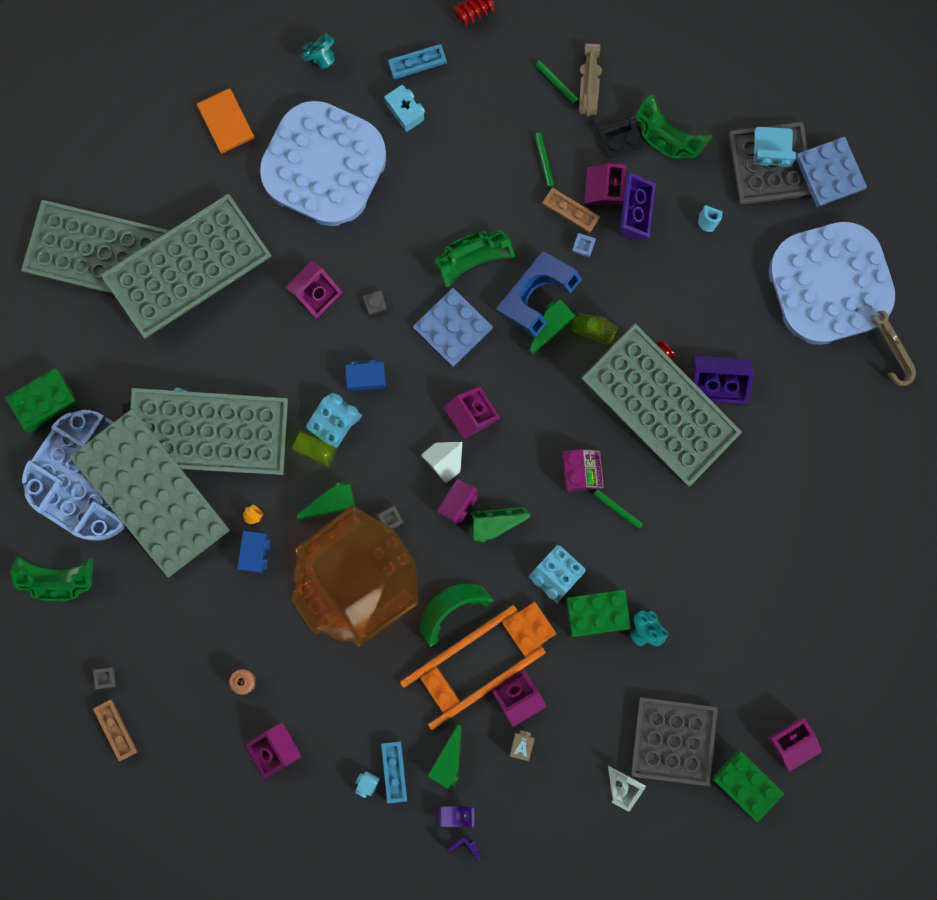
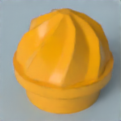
(252, 514)

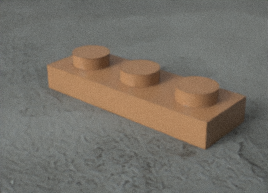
(571, 210)
(115, 730)

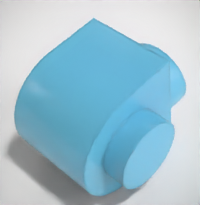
(709, 218)
(366, 784)

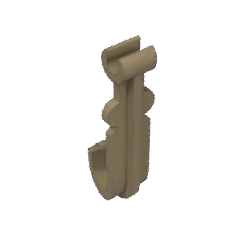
(590, 82)
(896, 348)

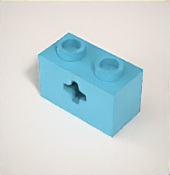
(407, 118)

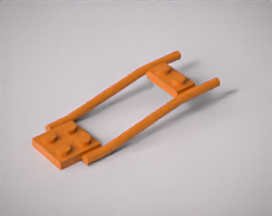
(527, 628)

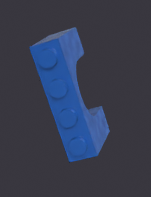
(543, 271)

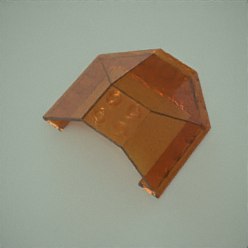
(354, 578)

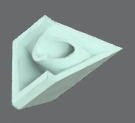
(444, 459)
(624, 789)

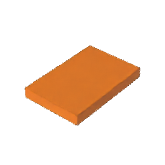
(225, 121)

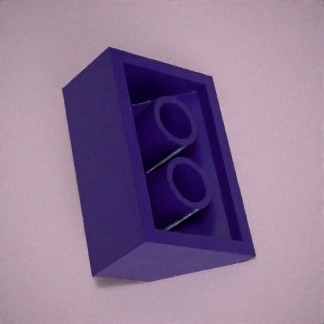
(637, 208)
(723, 378)

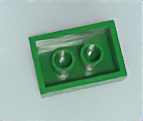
(42, 400)
(598, 613)
(747, 786)

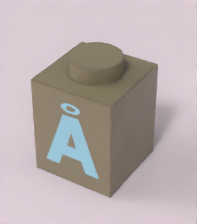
(522, 745)

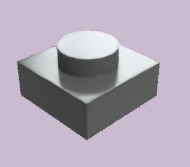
(375, 302)
(391, 518)
(104, 678)

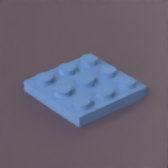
(830, 171)
(452, 327)

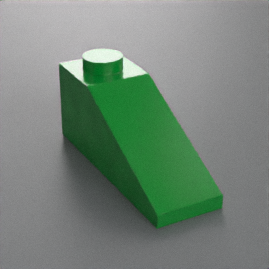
(556, 318)
(333, 501)
(491, 523)
(447, 764)

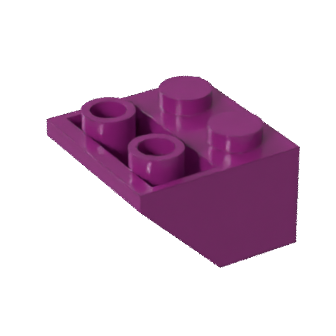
(605, 185)
(457, 502)
(795, 744)

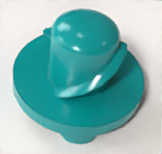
(319, 51)
(648, 629)

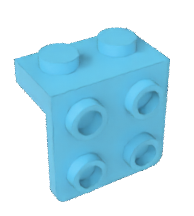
(773, 146)
(333, 419)
(557, 573)

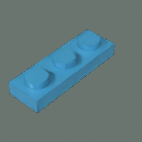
(417, 61)
(394, 772)

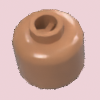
(248, 677)

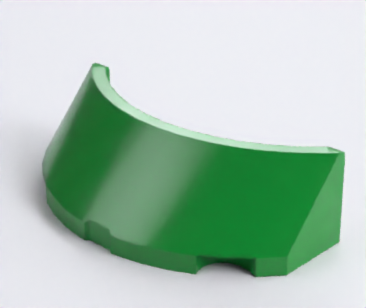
(664, 135)
(472, 251)
(52, 583)
(446, 602)

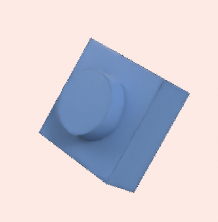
(583, 245)

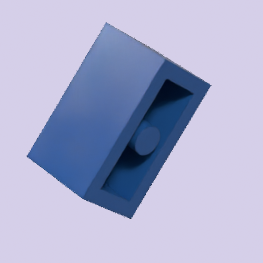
(365, 376)
(253, 552)

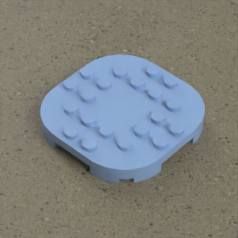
(323, 163)
(831, 282)
(59, 487)

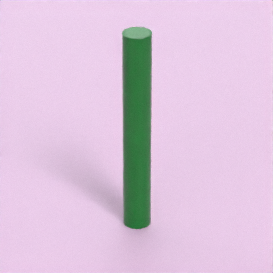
(556, 82)
(544, 160)
(618, 509)

